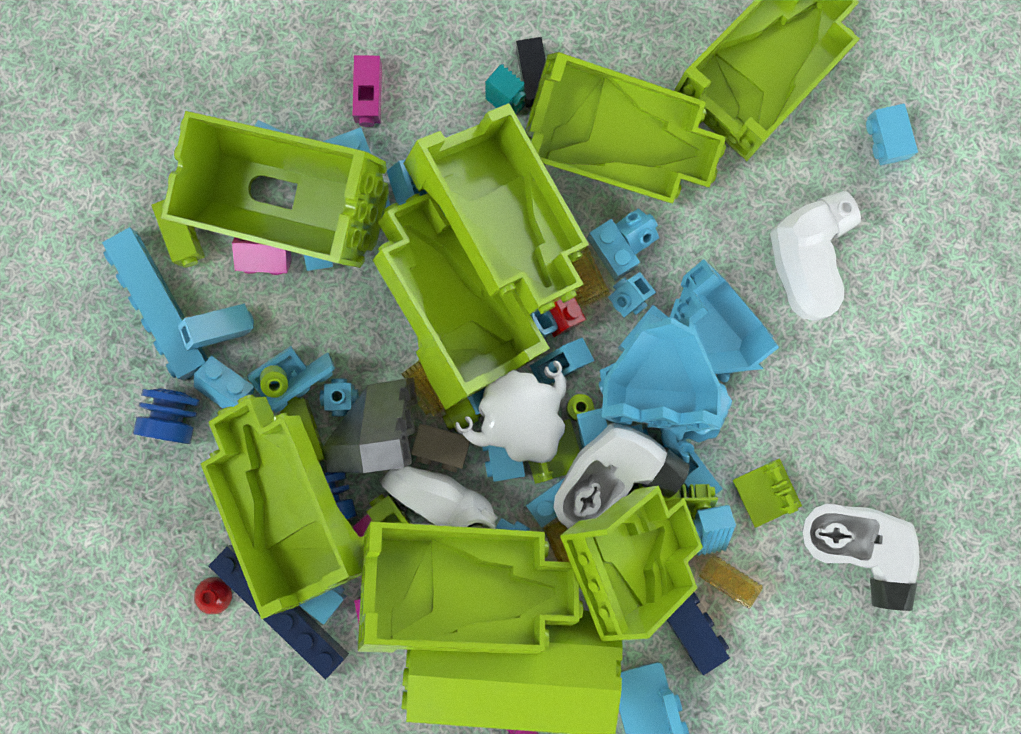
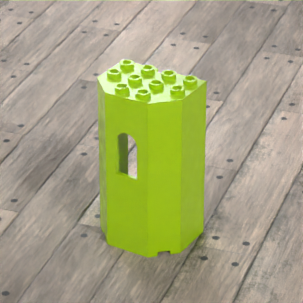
(335, 199)
(560, 690)

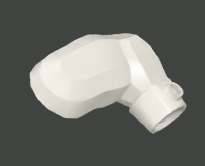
(807, 256)
(439, 498)

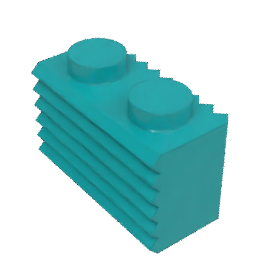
(504, 88)

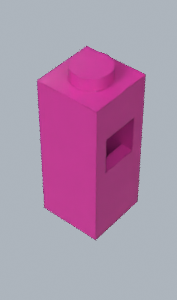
(367, 90)

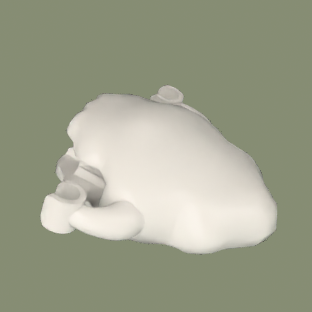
(521, 416)

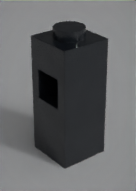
(531, 64)

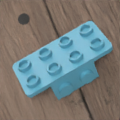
(298, 375)
(648, 703)

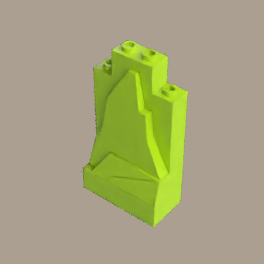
(767, 67)
(621, 129)
(503, 208)
(460, 329)
(278, 507)
(461, 590)

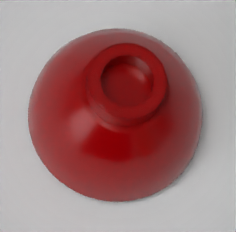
(212, 595)

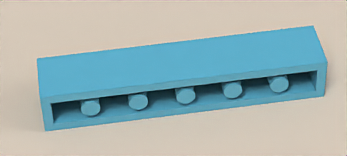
(154, 300)

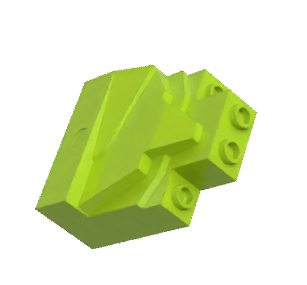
(634, 563)

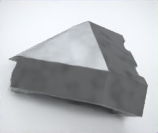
(374, 430)

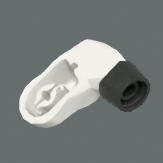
(610, 467)
(869, 541)

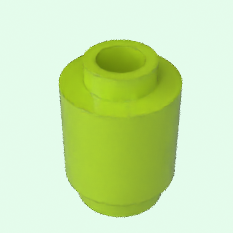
(270, 374)
(571, 405)
(458, 413)

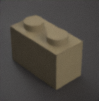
(440, 447)

